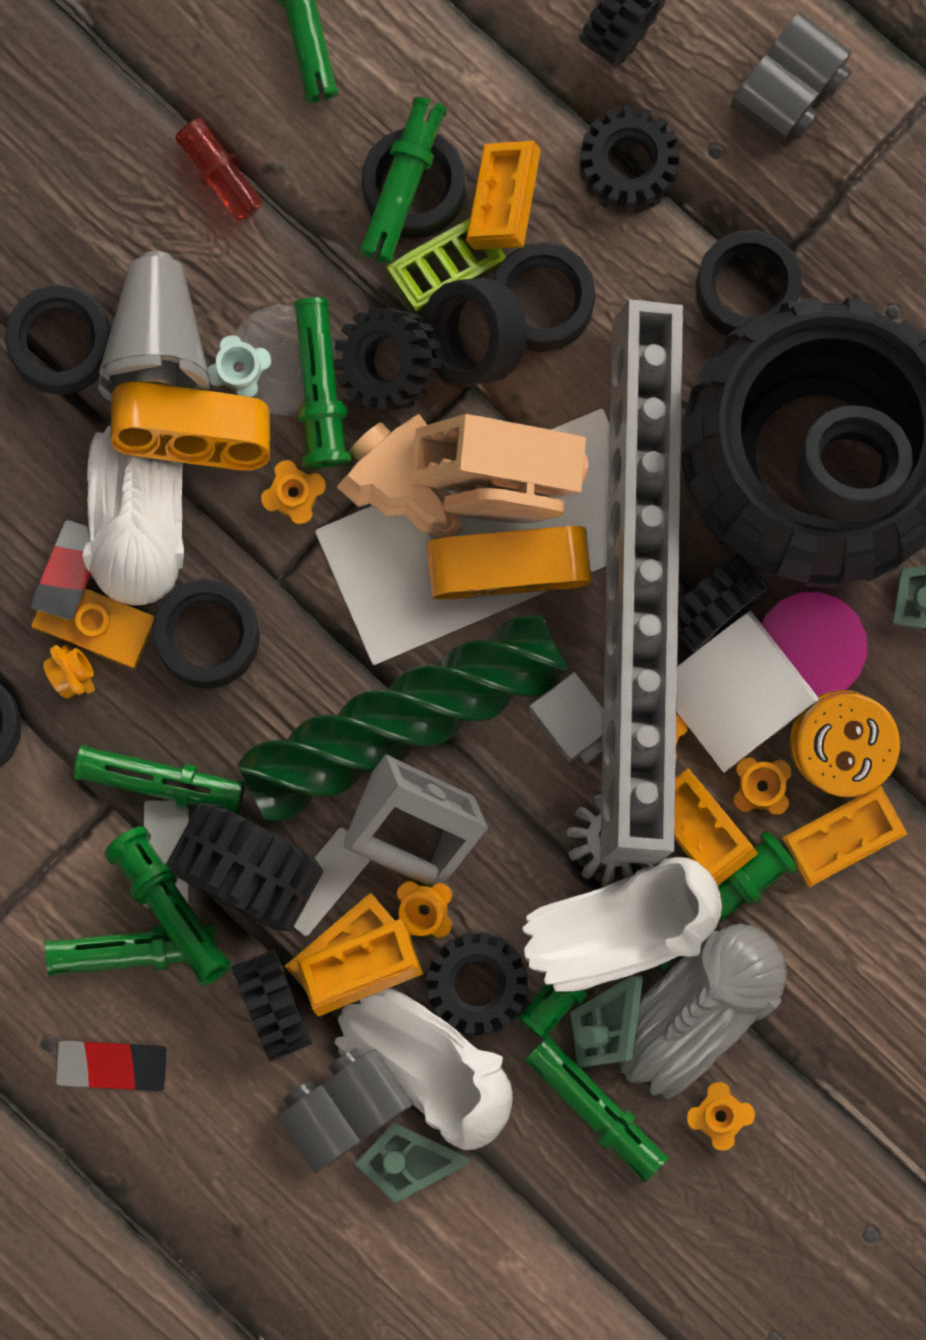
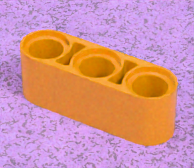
(190, 426)
(508, 562)

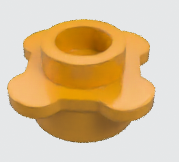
(295, 507)
(69, 671)
(775, 776)
(437, 900)
(704, 1119)

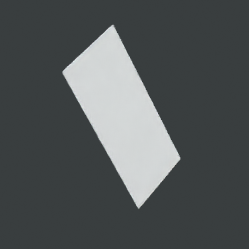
(385, 563)

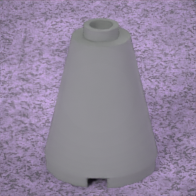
(154, 330)

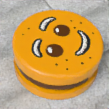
(845, 743)

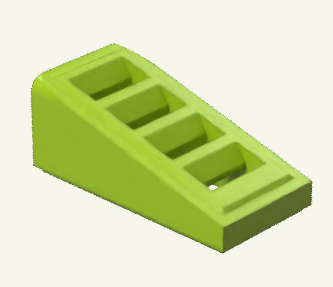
(400, 270)

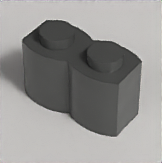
(792, 79)
(344, 1108)

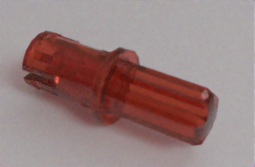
(219, 169)

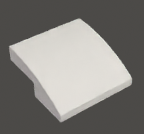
(739, 691)

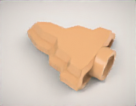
(384, 480)

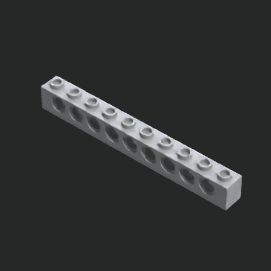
(642, 584)

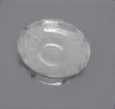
(276, 331)

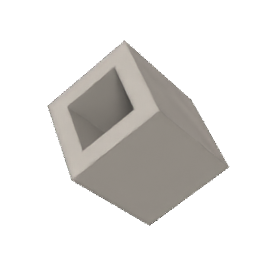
(571, 720)

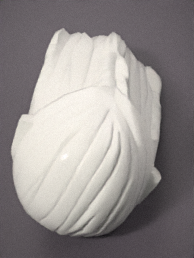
(133, 523)
(624, 926)
(439, 1070)

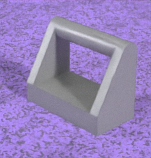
(426, 798)

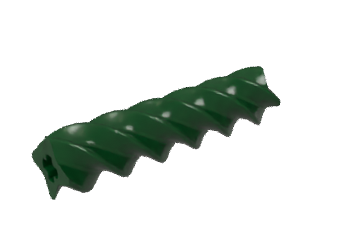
(418, 709)

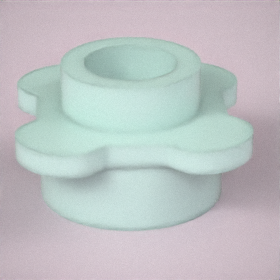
(234, 352)

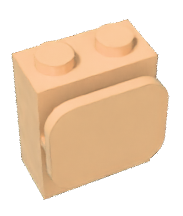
(499, 467)

